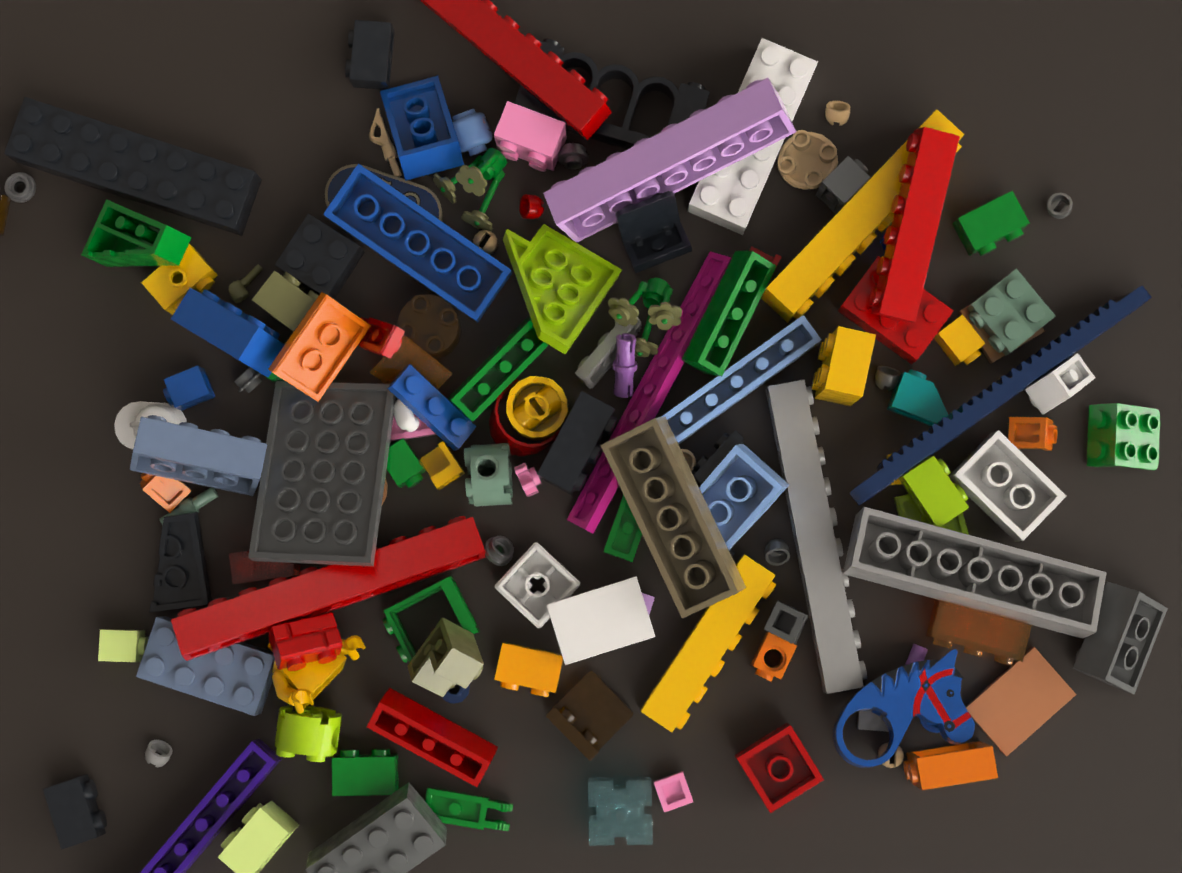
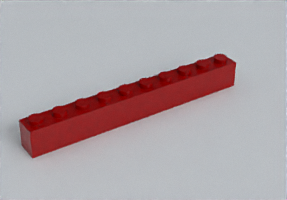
(326, 588)

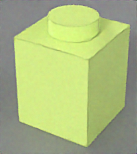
(121, 645)

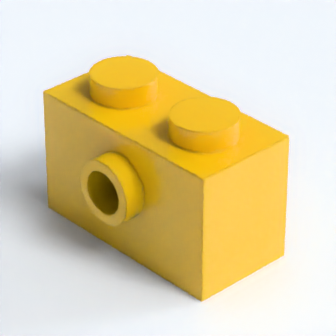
(172, 283)

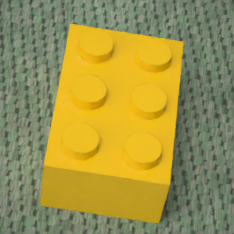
(844, 366)

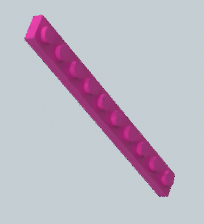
(651, 390)

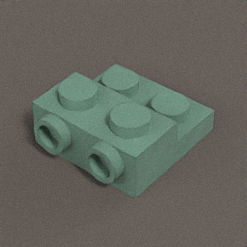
(1010, 313)

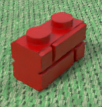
(305, 641)

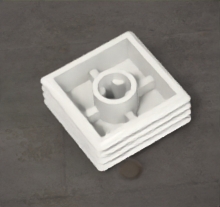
(516, 584)

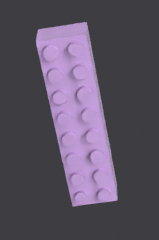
(671, 159)

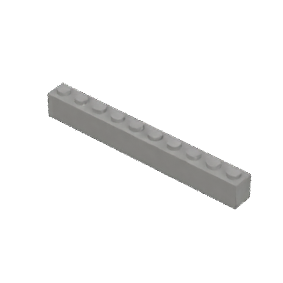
(814, 537)

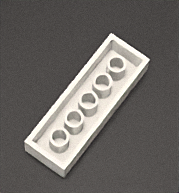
(733, 192)

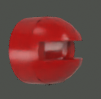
(531, 206)

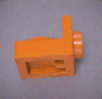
(1032, 432)
(164, 490)

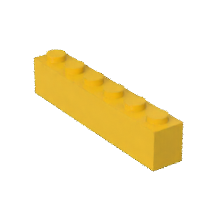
(705, 646)

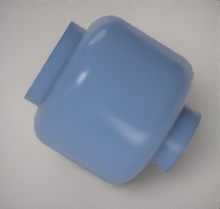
(472, 131)

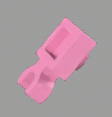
(528, 479)

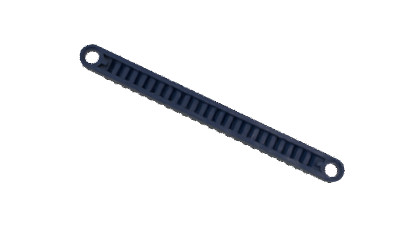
(998, 393)

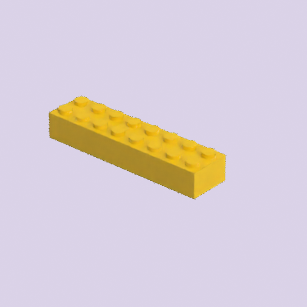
(845, 234)

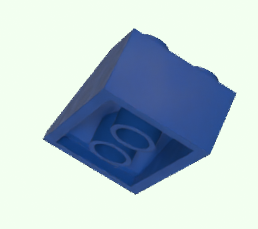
(422, 128)

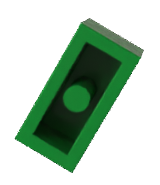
(990, 224)
(365, 774)

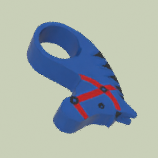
(917, 689)

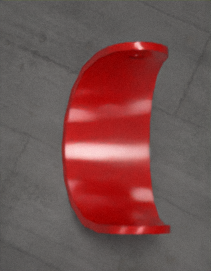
(500, 436)

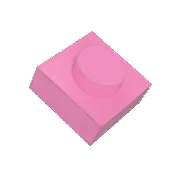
(673, 791)

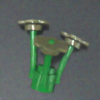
(473, 180)

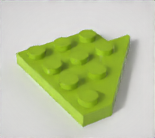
(559, 283)

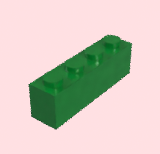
(729, 313)
(498, 370)

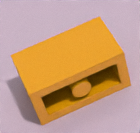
(528, 668)

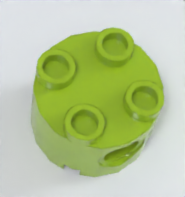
(308, 733)

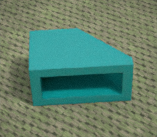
(917, 399)

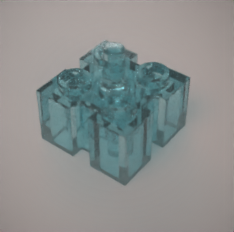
(620, 811)

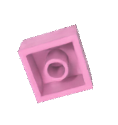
(530, 137)

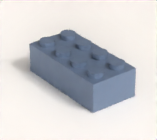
(198, 455)
(230, 676)

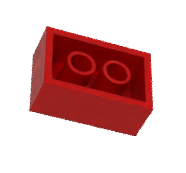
(901, 337)

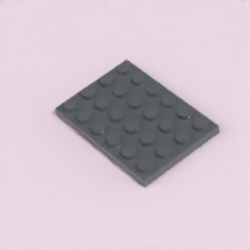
(323, 475)

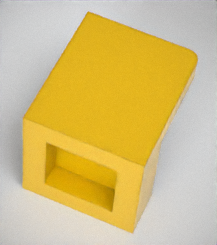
(442, 466)

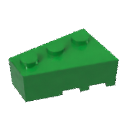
(133, 239)

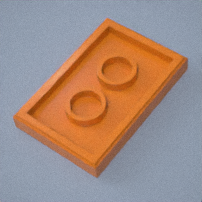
(319, 347)

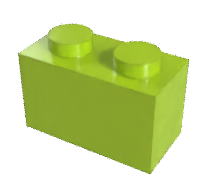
(934, 491)

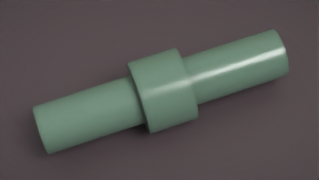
(194, 504)

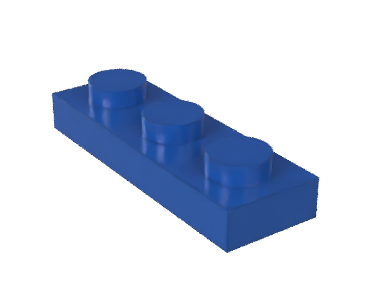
(431, 407)

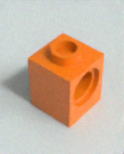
(786, 652)

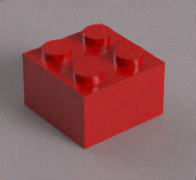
(779, 767)

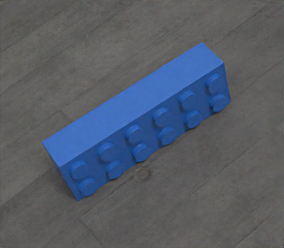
(418, 243)

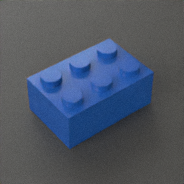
(229, 329)

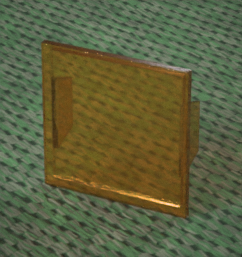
(412, 354)

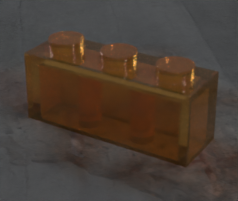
(978, 632)

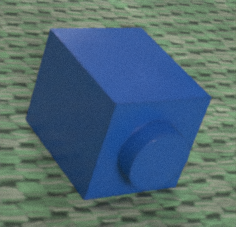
(188, 388)

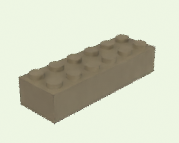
(673, 516)

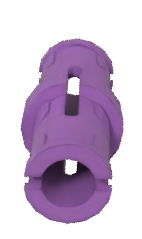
(624, 365)

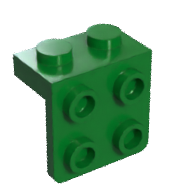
(1123, 436)

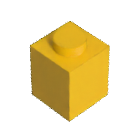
(960, 341)

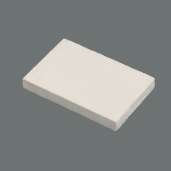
(600, 620)

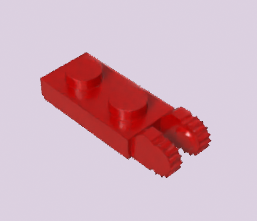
(381, 338)

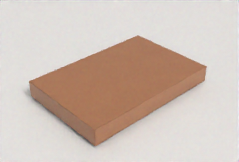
(1019, 701)

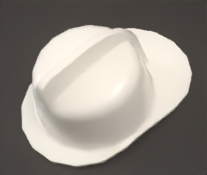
(129, 417)

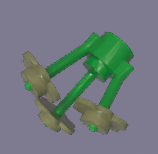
(656, 298)

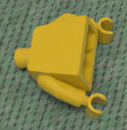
(304, 685)

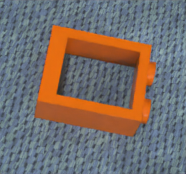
(950, 765)

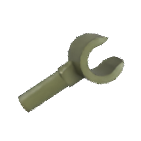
(237, 289)

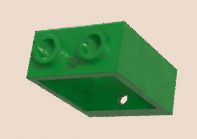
(394, 625)

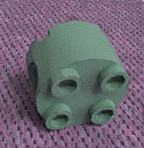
(485, 460)

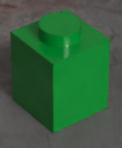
(404, 464)

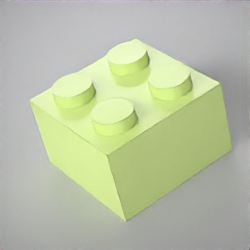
(258, 841)

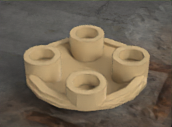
(807, 159)

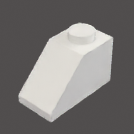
(1059, 384)

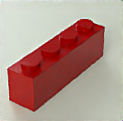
(432, 737)

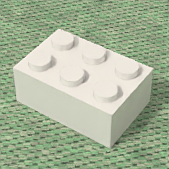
(1007, 486)

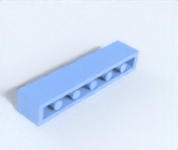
(742, 378)

